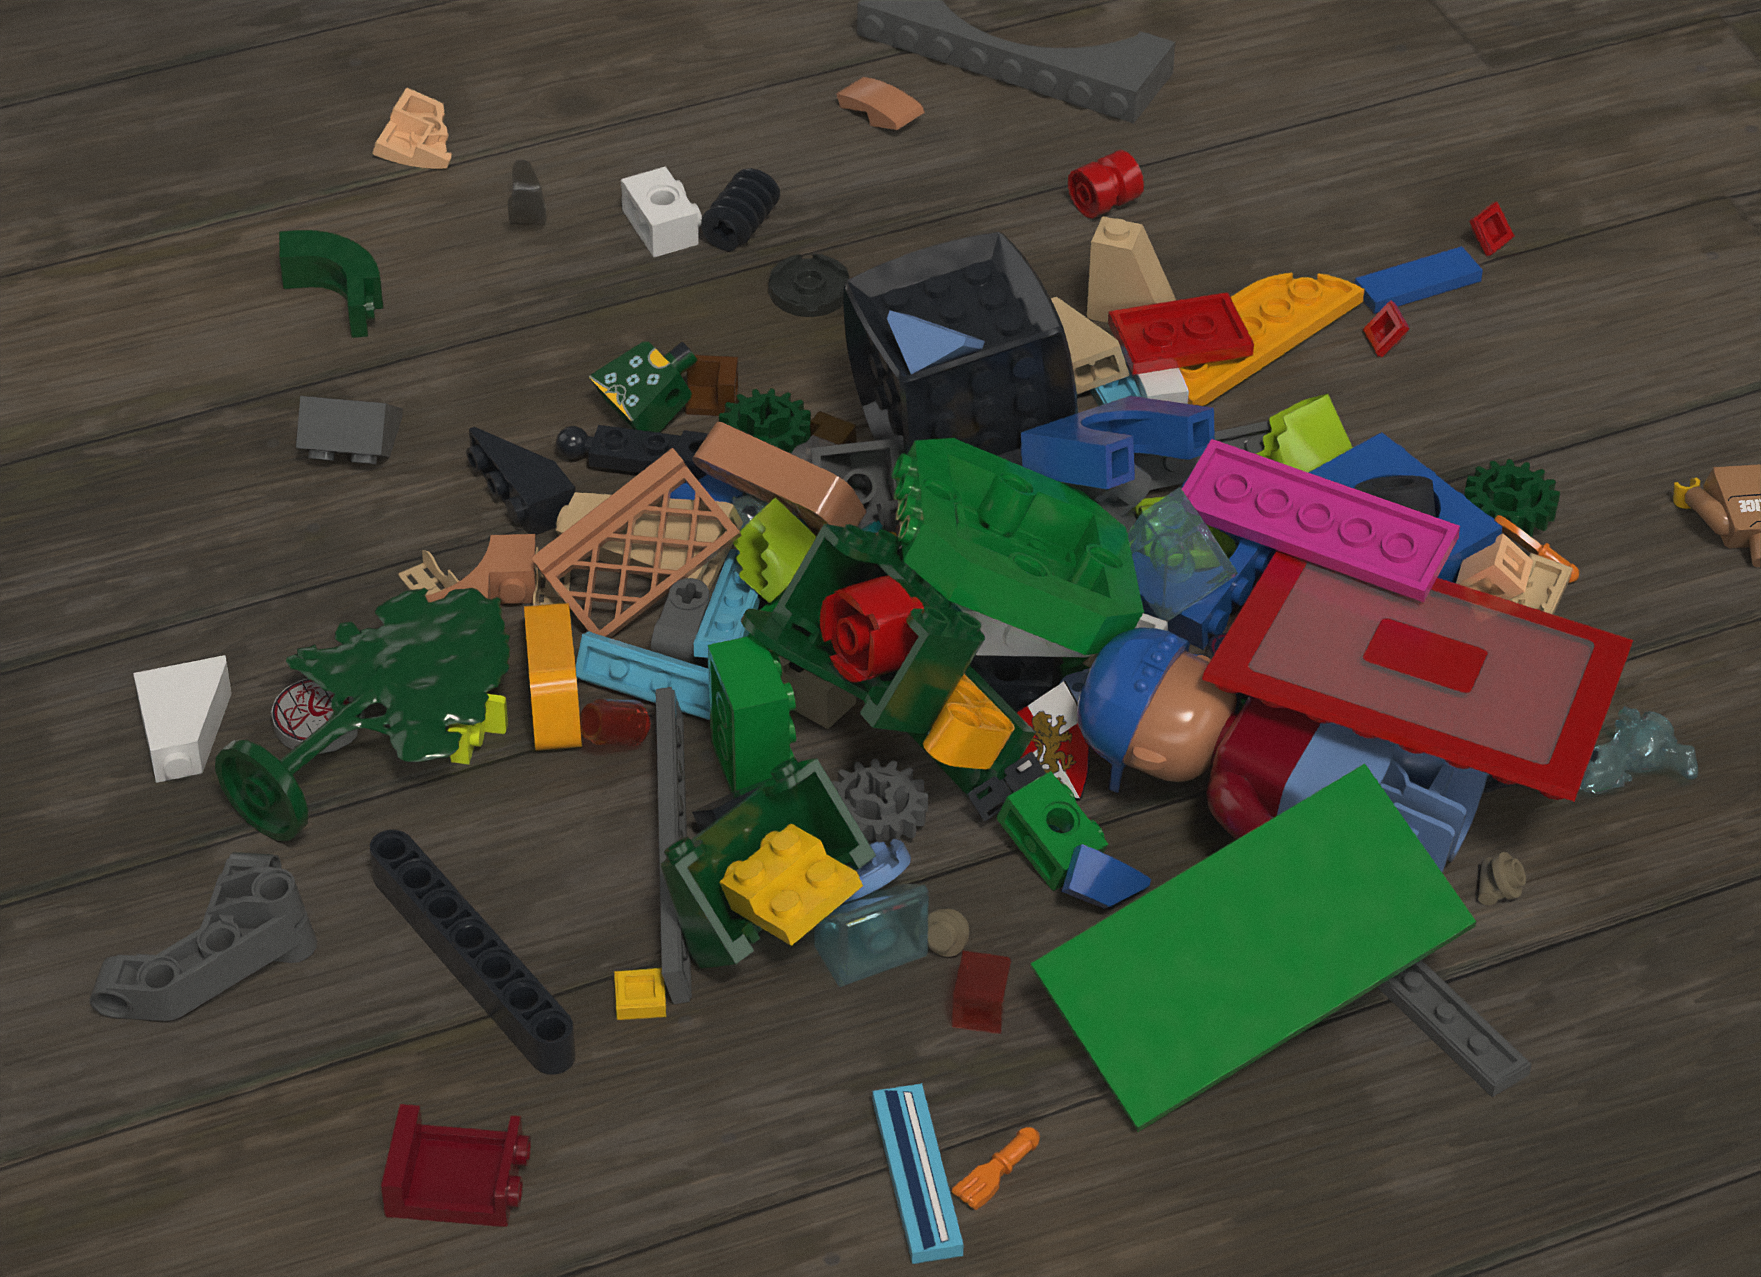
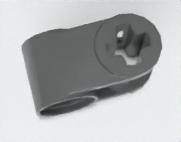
(681, 620)

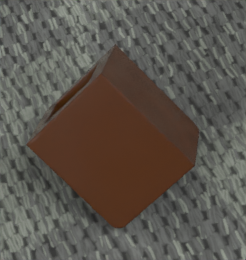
(712, 384)

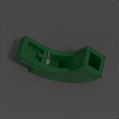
(334, 264)

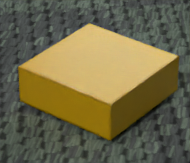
(640, 994)

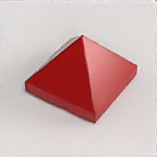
(1491, 228)
(1386, 329)

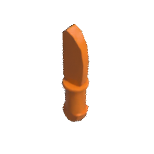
(1533, 546)

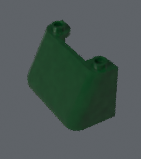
(694, 867)

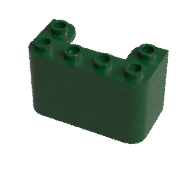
(947, 635)

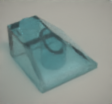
(1176, 556)

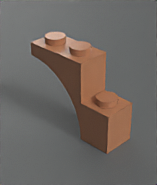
(503, 571)

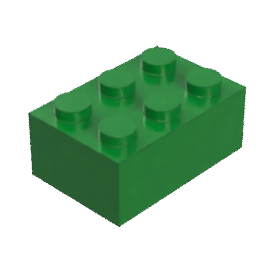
(749, 711)

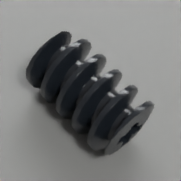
(740, 209)

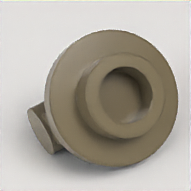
(1500, 878)

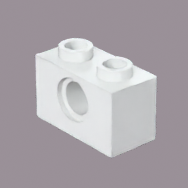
(660, 211)

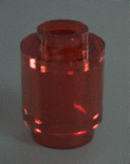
(615, 722)

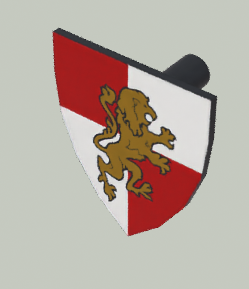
(1058, 738)

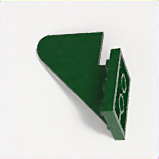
(796, 648)

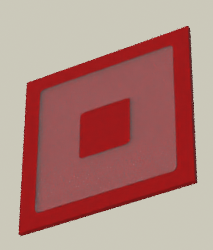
(1438, 676)

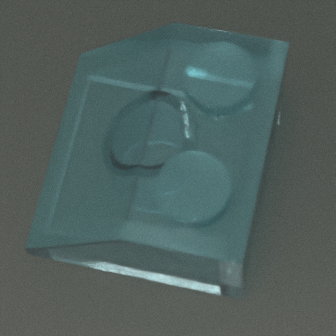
(874, 933)

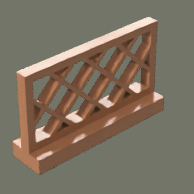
(611, 518)

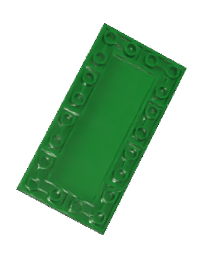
(1252, 946)

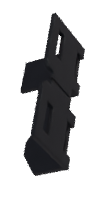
(1001, 790)

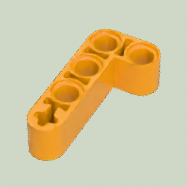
(552, 677)
(968, 729)

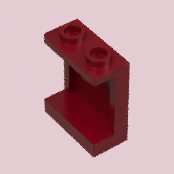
(453, 1171)

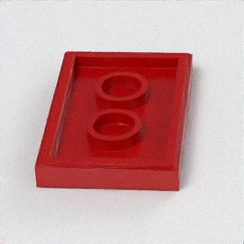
(1180, 333)

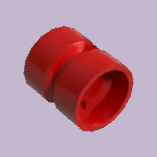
(1105, 183)

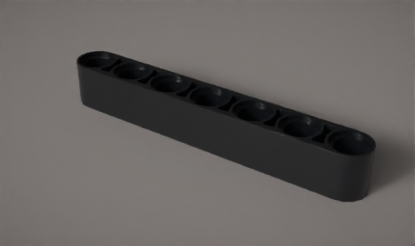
(473, 952)

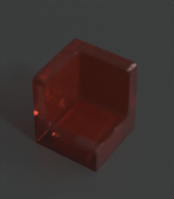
(980, 992)

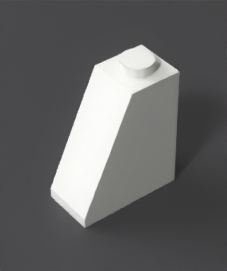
(182, 714)

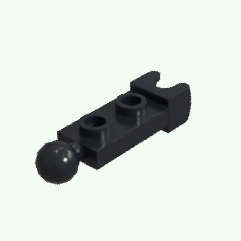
(628, 448)

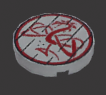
(302, 710)

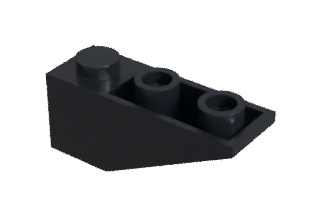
(524, 480)

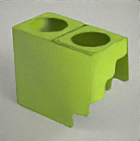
(1306, 435)
(772, 549)

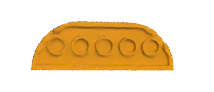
(1278, 317)

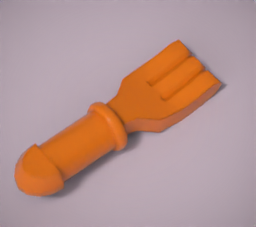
(985, 1179)

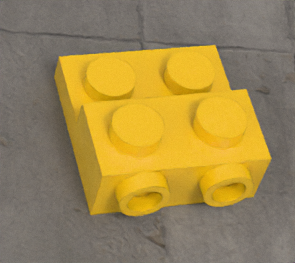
(788, 884)

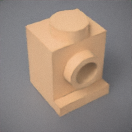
(1497, 569)

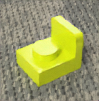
(473, 735)

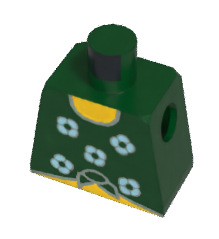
(646, 385)

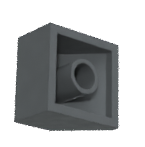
(347, 427)

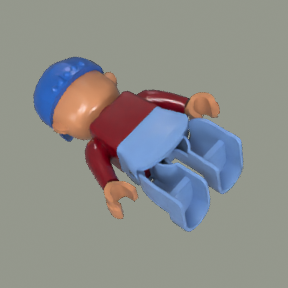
(1157, 715)

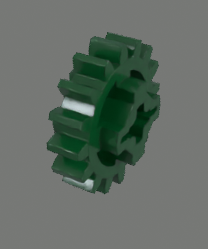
(770, 418)
(1514, 494)

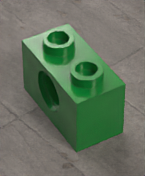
(1027, 818)

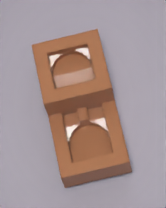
(884, 103)

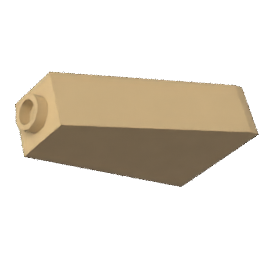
(648, 525)

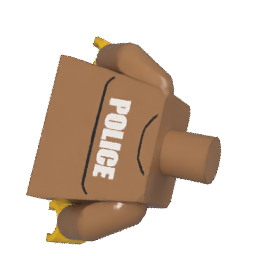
(1728, 505)

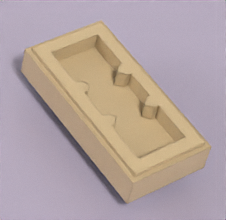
(1545, 584)

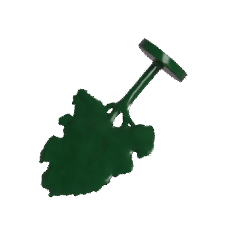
(422, 665)

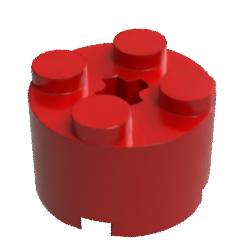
(869, 628)

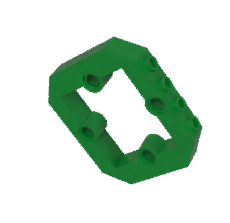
(1017, 589)

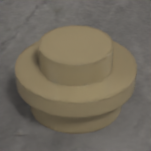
(947, 932)

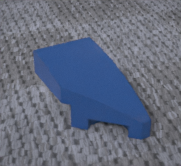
(1101, 878)

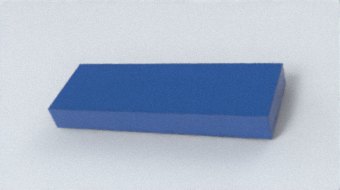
(1419, 279)

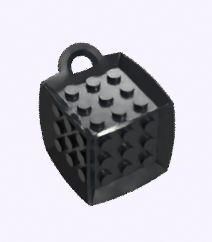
(985, 397)

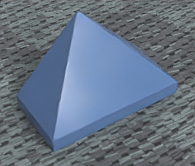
(928, 343)

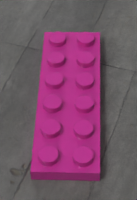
(1320, 520)

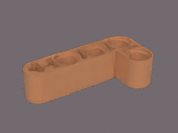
(772, 472)

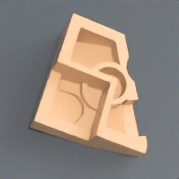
(415, 133)

